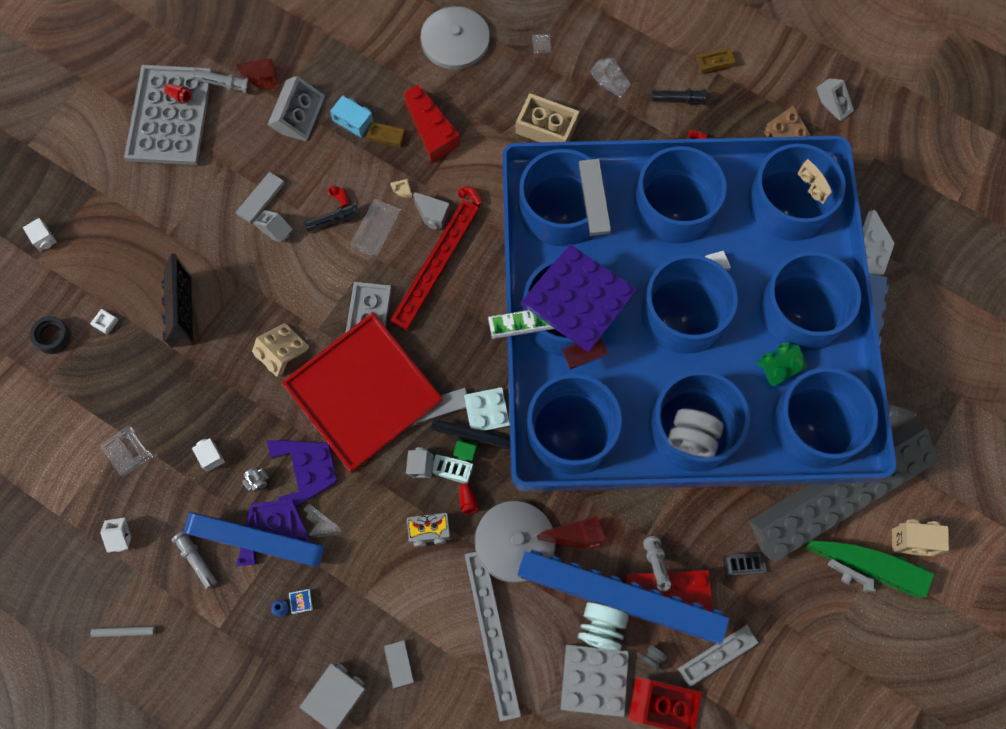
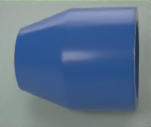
(284, 610)

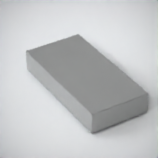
(398, 664)

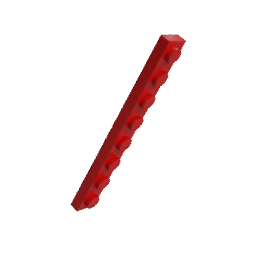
(434, 265)

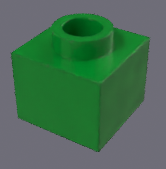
(465, 449)

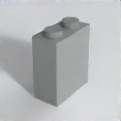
(333, 697)

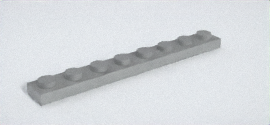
(492, 639)

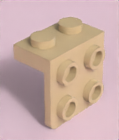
(278, 348)

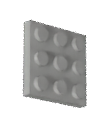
(594, 680)

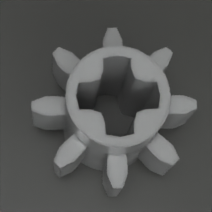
(255, 479)

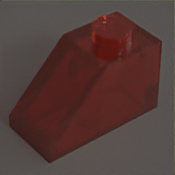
(259, 72)

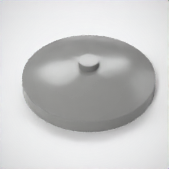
(455, 37)
(505, 536)

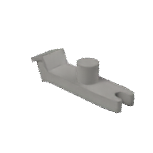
(849, 574)

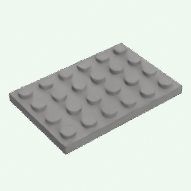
(160, 125)

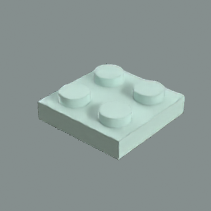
(486, 409)

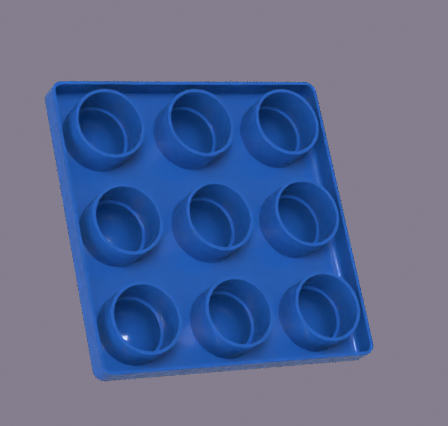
(692, 324)

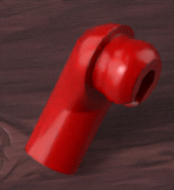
(470, 192)
(340, 194)

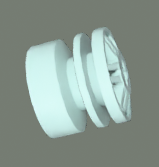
(603, 626)

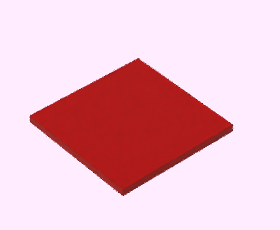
(362, 392)

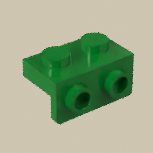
(782, 363)

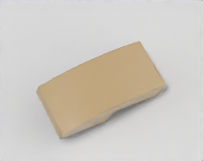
(819, 187)

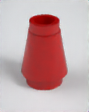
(178, 93)
(468, 500)

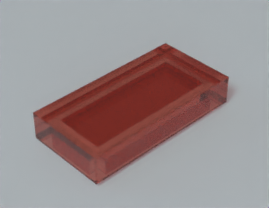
(577, 356)

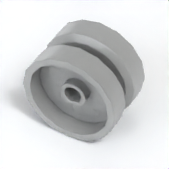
(695, 433)

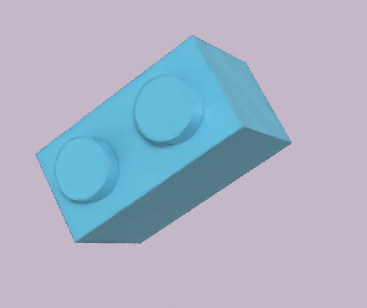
(351, 116)

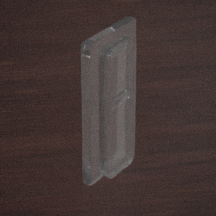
(375, 227)

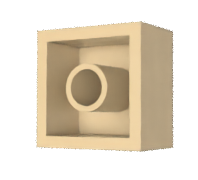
(920, 539)

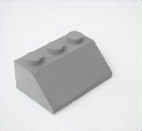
(296, 109)

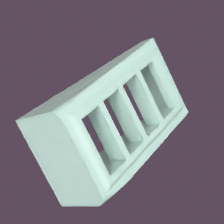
(467, 473)

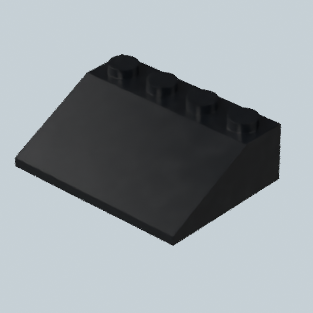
(177, 304)

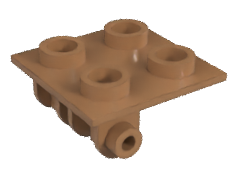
(787, 125)

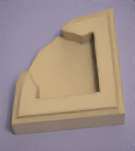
(402, 188)

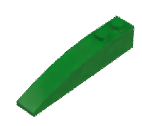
(880, 566)

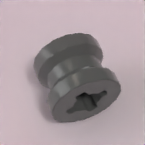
(653, 658)

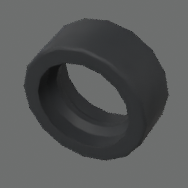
(43, 323)

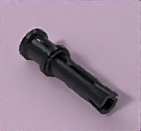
(688, 96)
(341, 214)

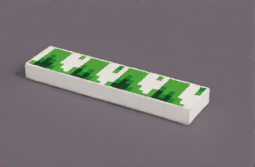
(516, 324)

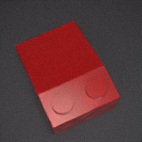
(664, 705)

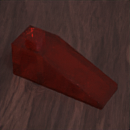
(576, 535)

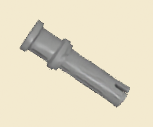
(229, 81)
(189, 551)
(656, 556)

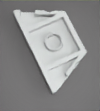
(877, 244)

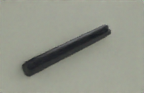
(470, 434)

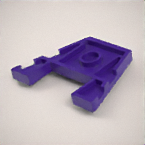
(311, 465)
(275, 517)

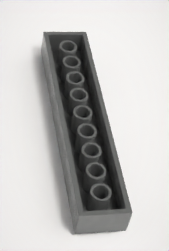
(822, 506)

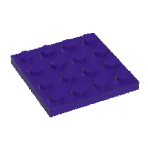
(579, 297)

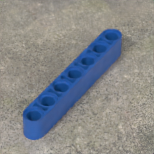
(254, 539)

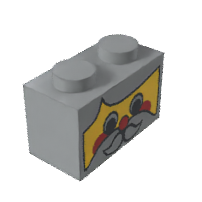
(428, 529)

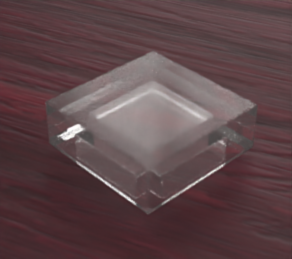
(541, 43)

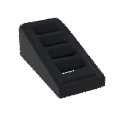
(728, 566)

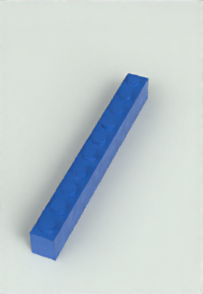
(624, 597)

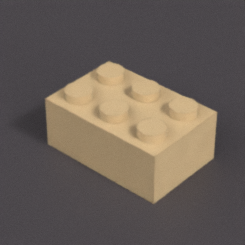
(546, 120)

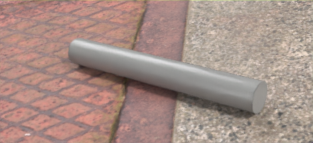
(126, 631)

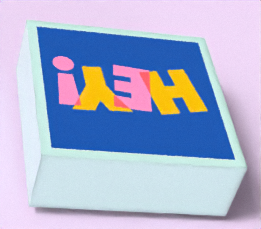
(300, 601)

